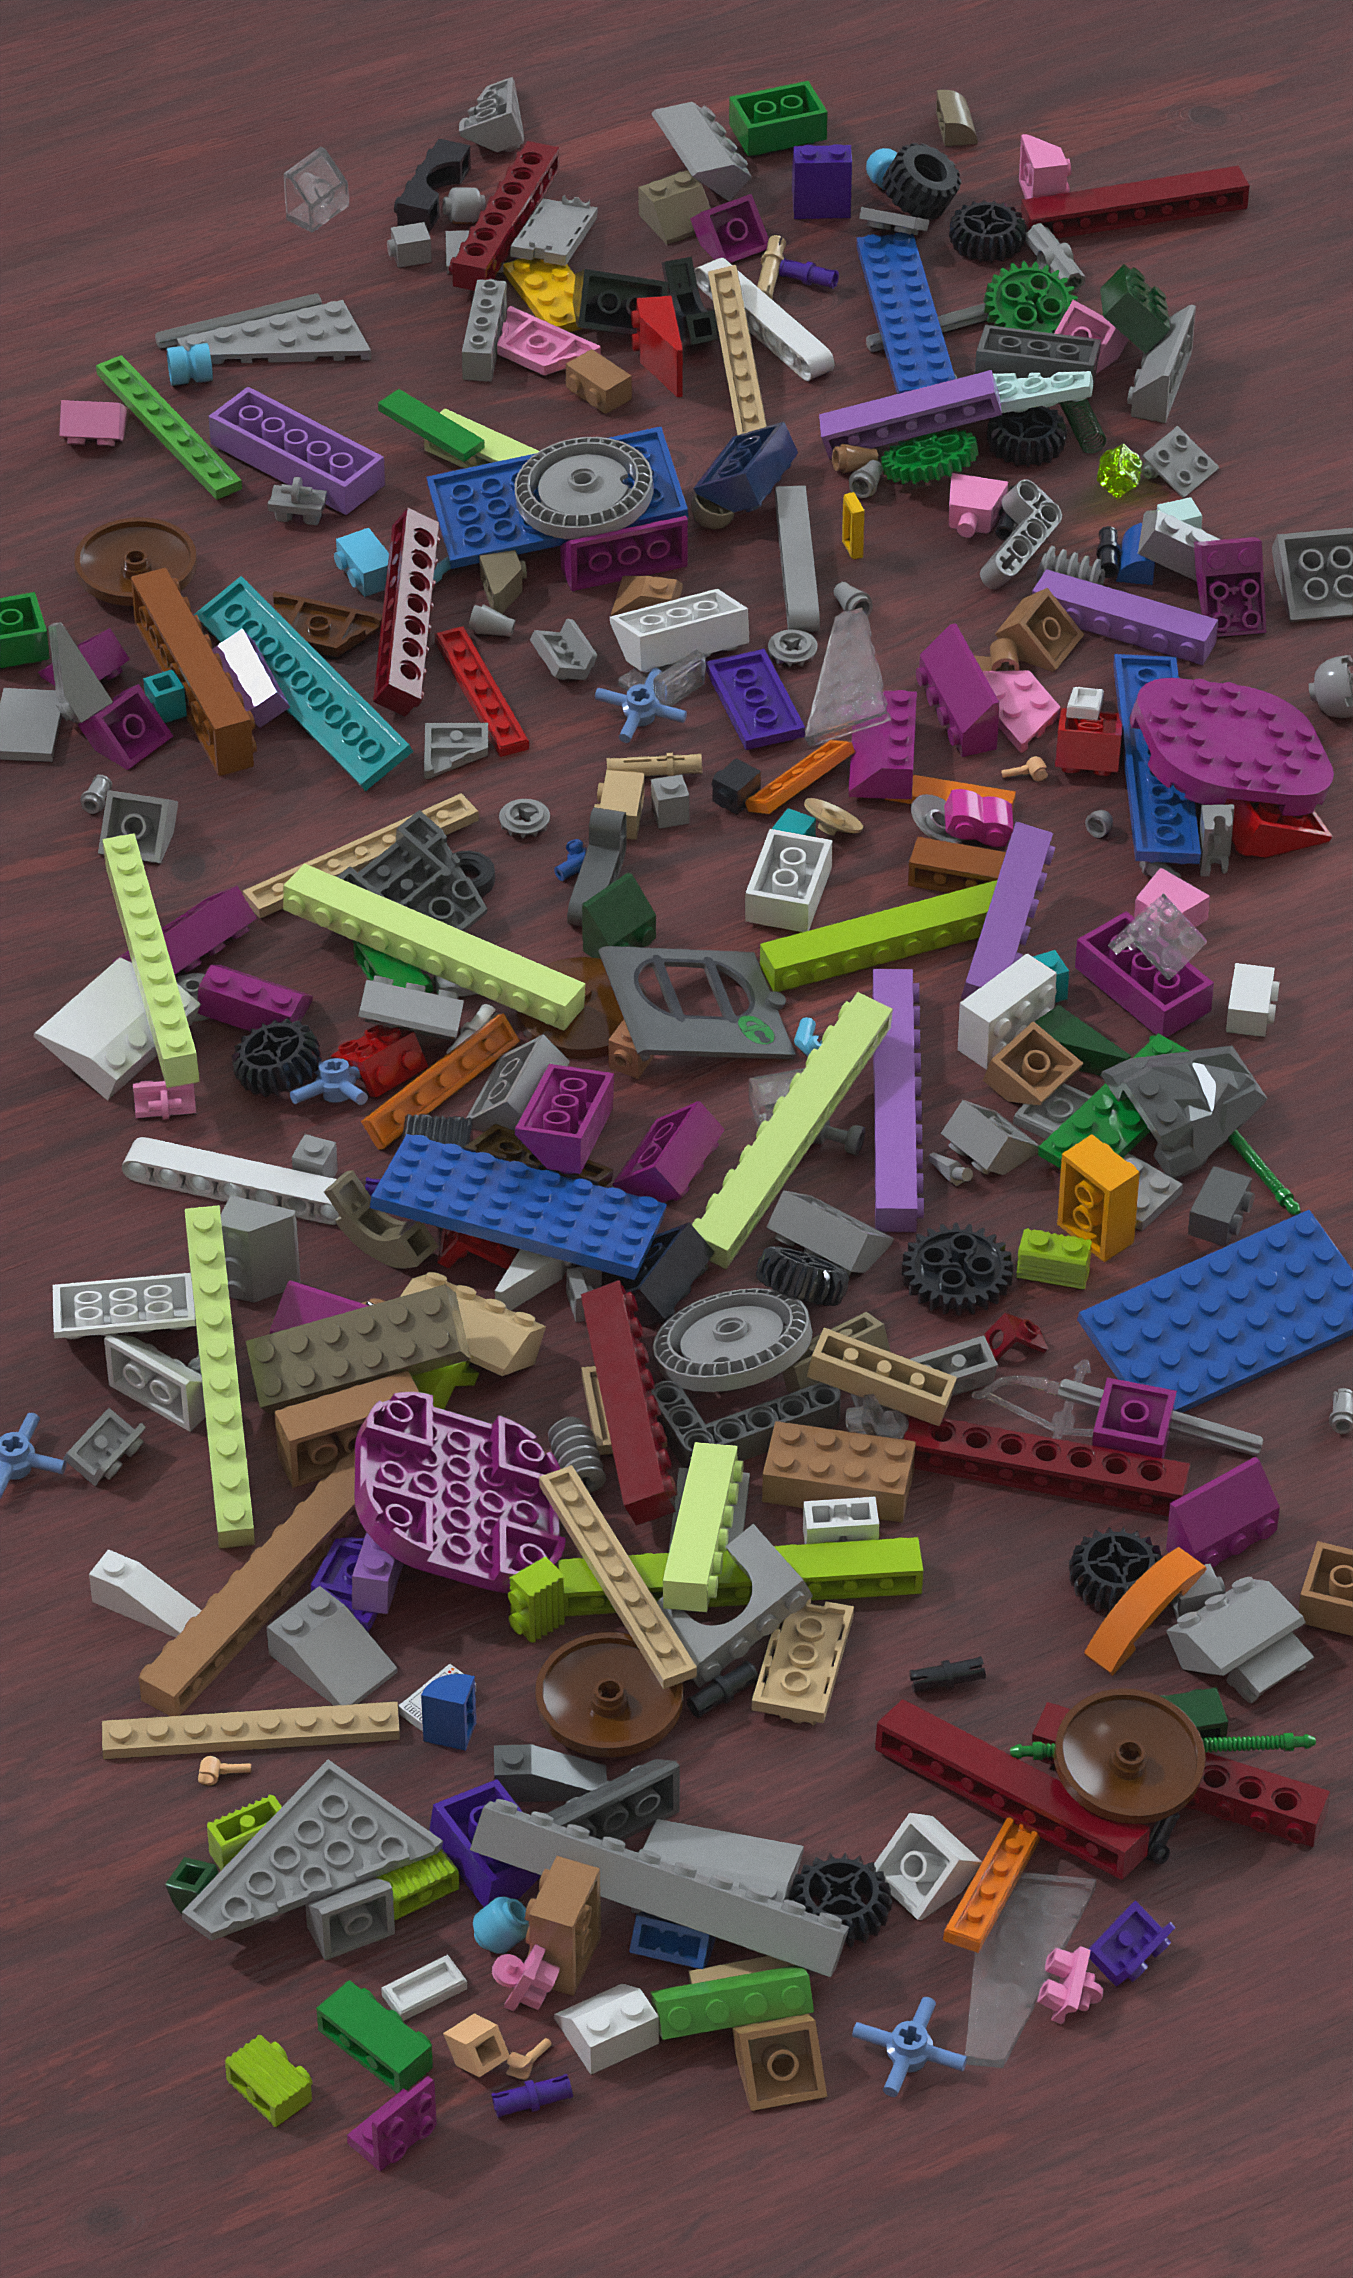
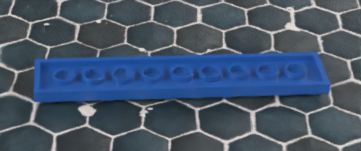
(904, 311)
(1160, 816)

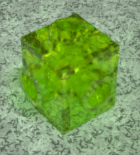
(1119, 470)

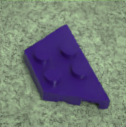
(337, 1573)

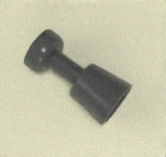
(852, 1139)

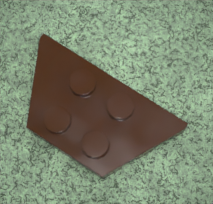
(327, 626)

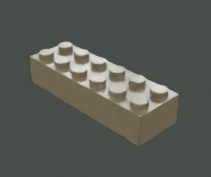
(358, 1347)

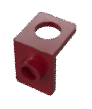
(1015, 1331)

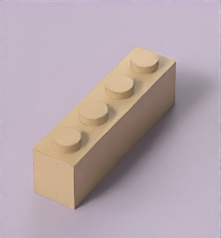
(890, 1377)

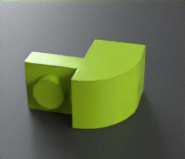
(443, 1380)

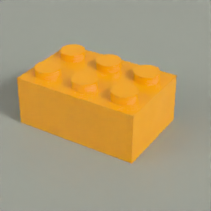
(1098, 1197)

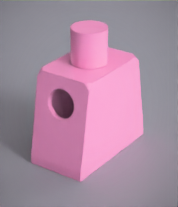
(975, 503)
(1187, 898)

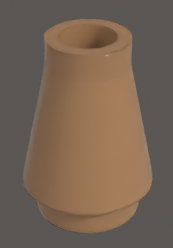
(851, 458)

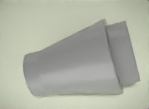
(866, 479)
(852, 598)
(490, 622)

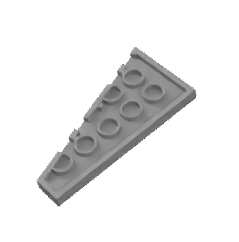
(287, 337)

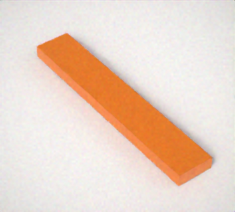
(441, 1080)
(991, 1886)

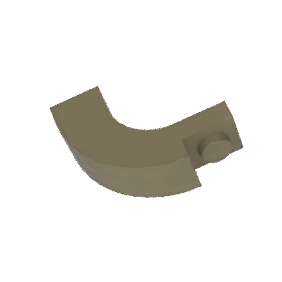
(375, 1232)

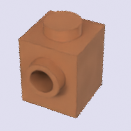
(624, 1055)

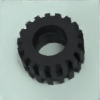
(921, 181)

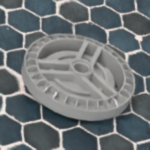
(583, 487)
(732, 1340)

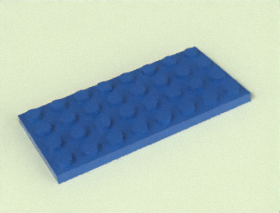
(481, 513)
(519, 1206)
(1229, 1314)

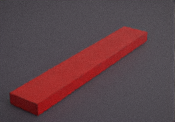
(481, 691)

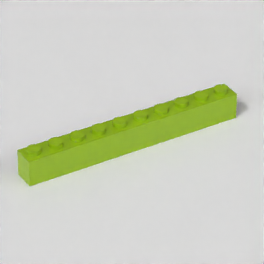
(827, 1568)

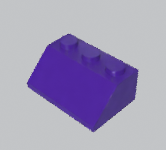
(456, 1823)

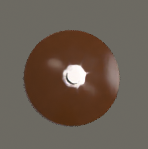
(129, 548)
(594, 1025)
(605, 1697)
(1129, 1756)

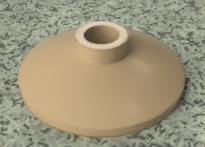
(832, 817)

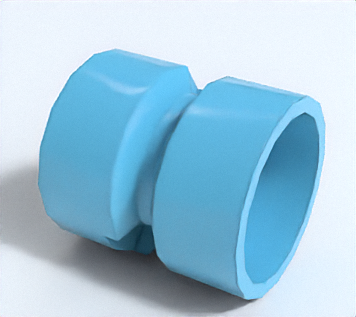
(189, 364)

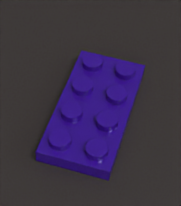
(755, 699)

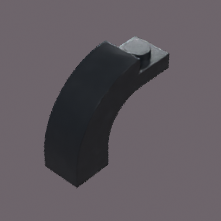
(693, 320)

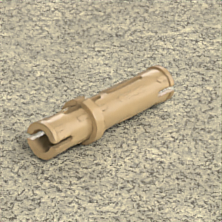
(770, 265)
(658, 765)

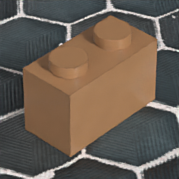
(598, 381)

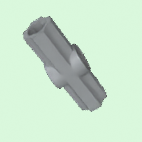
(1055, 255)

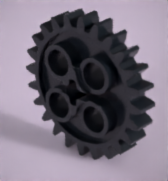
(957, 1269)

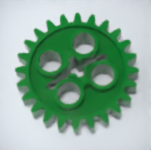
(1028, 301)
(929, 456)

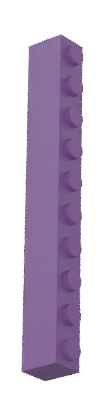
(896, 1106)

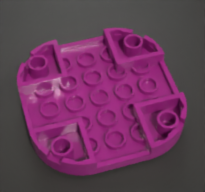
(1231, 744)
(454, 1492)

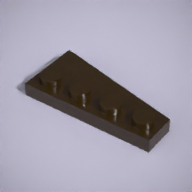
(506, 1146)

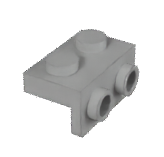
(565, 652)
(103, 1446)

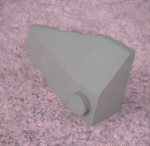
(495, 119)

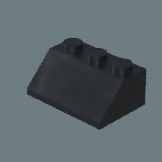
(607, 299)
(667, 1273)

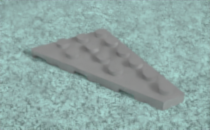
(313, 1847)

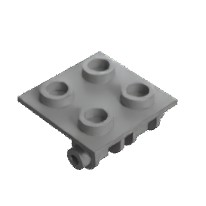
(1178, 462)

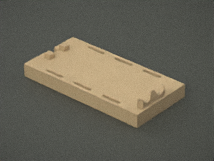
(803, 1663)

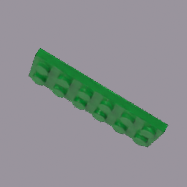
(1105, 1117)

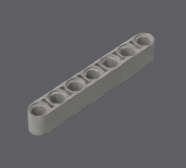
(797, 558)

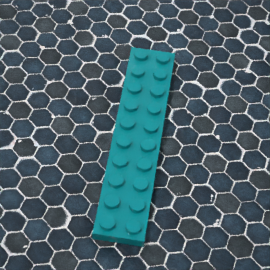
(315, 691)

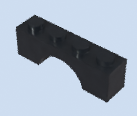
(444, 165)

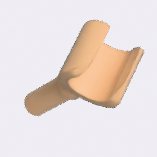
(1035, 767)
(212, 1767)
(522, 2065)

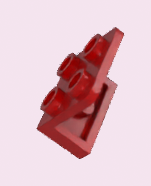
(383, 1057)

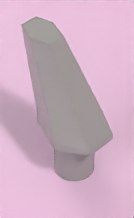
(951, 1169)

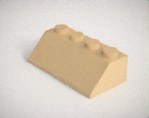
(494, 1335)

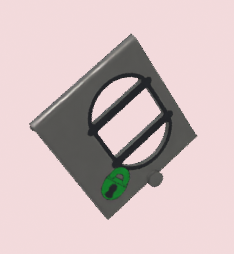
(657, 1032)

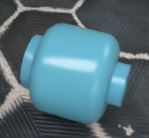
(878, 164)
(500, 1925)

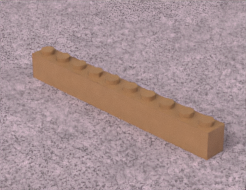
(252, 1594)

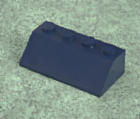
(748, 468)

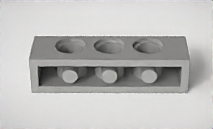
(483, 330)
(968, 1361)

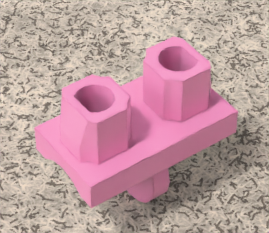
(155, 1099)
(529, 1979)
(1075, 1986)

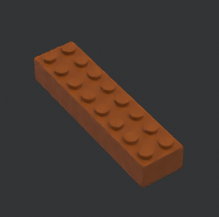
(178, 644)

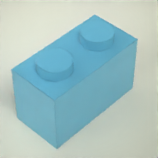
(363, 561)

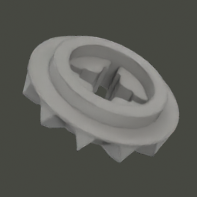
(790, 640)
(527, 809)

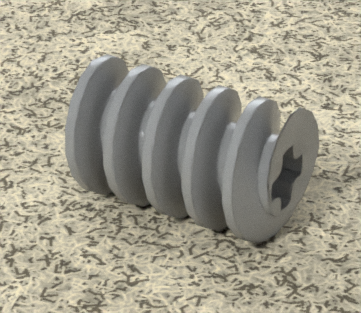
(1071, 566)
(575, 1446)

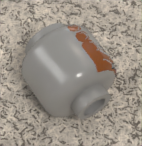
(463, 205)

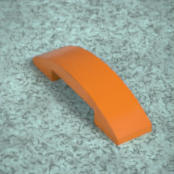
(1140, 1607)

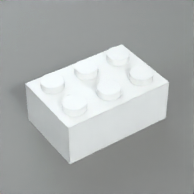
(788, 880)
(1004, 1008)

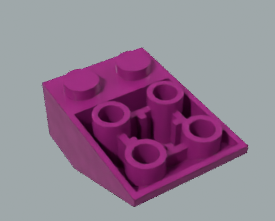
(1232, 584)

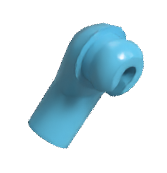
(804, 1036)

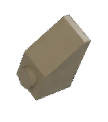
(502, 578)

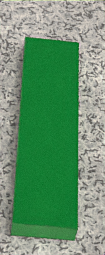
(431, 425)

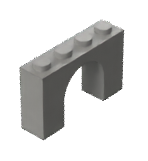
(775, 1595)

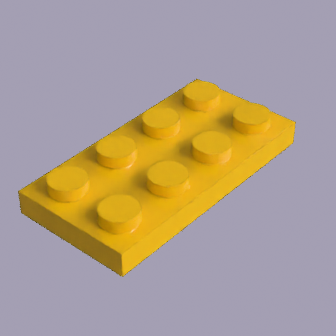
(545, 289)

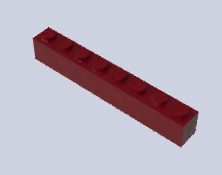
(1138, 202)
(628, 1403)
(1008, 1788)

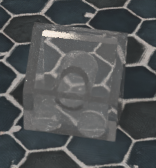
(315, 191)

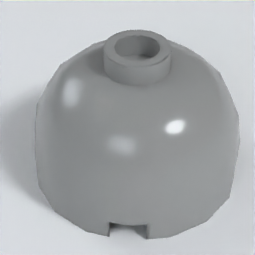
(1334, 687)

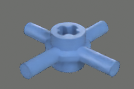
(640, 706)
(334, 1081)
(19, 1455)
(909, 2046)

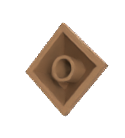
(645, 591)

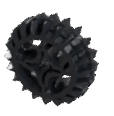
(987, 231)
(1027, 435)
(276, 1057)
(802, 1276)
(1109, 1565)
(839, 1888)

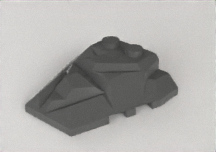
(422, 875)
(1188, 1101)

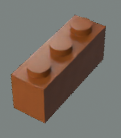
(952, 866)

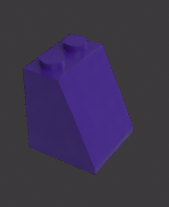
(822, 181)

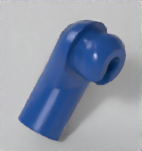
(574, 860)

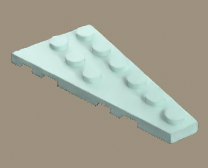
(1036, 391)

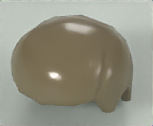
(709, 513)

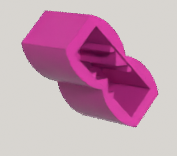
(978, 818)

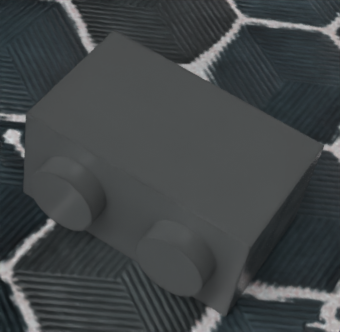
(1220, 1206)

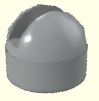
(1099, 823)

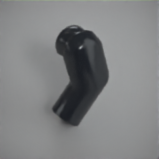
(1159, 1837)

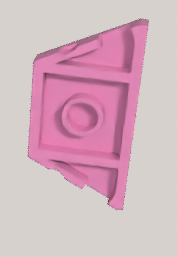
(539, 343)
(1023, 706)

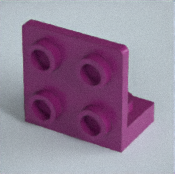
(396, 2125)

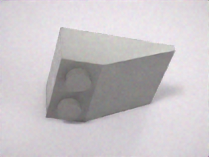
(75, 681)
(329, 1649)

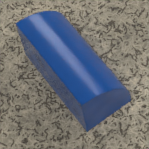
(1132, 566)
(449, 1710)
(670, 1941)

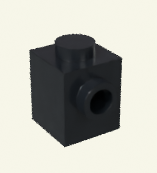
(735, 785)

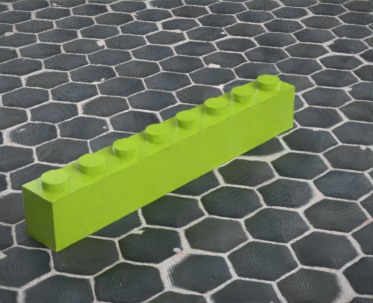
(876, 938)

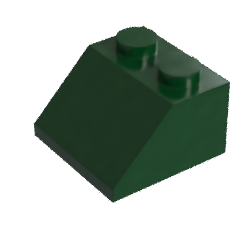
(618, 917)

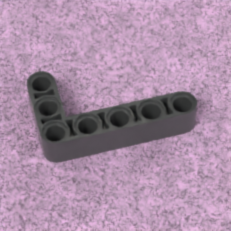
(747, 1429)

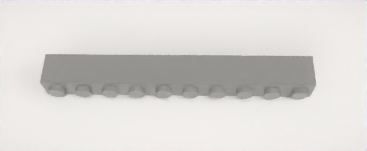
(665, 1889)

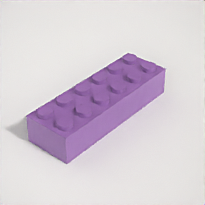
(296, 446)

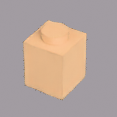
(476, 2045)

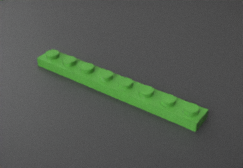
(169, 427)

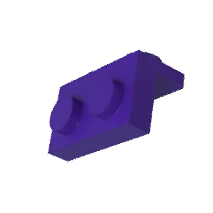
(1128, 1943)

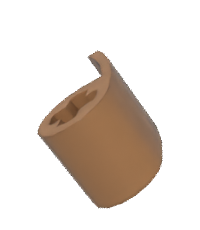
(1002, 656)

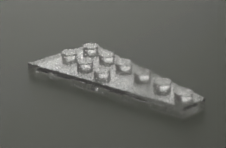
(849, 684)
(1013, 1960)

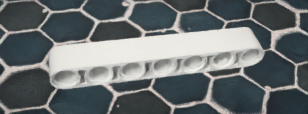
(775, 327)
(222, 1175)

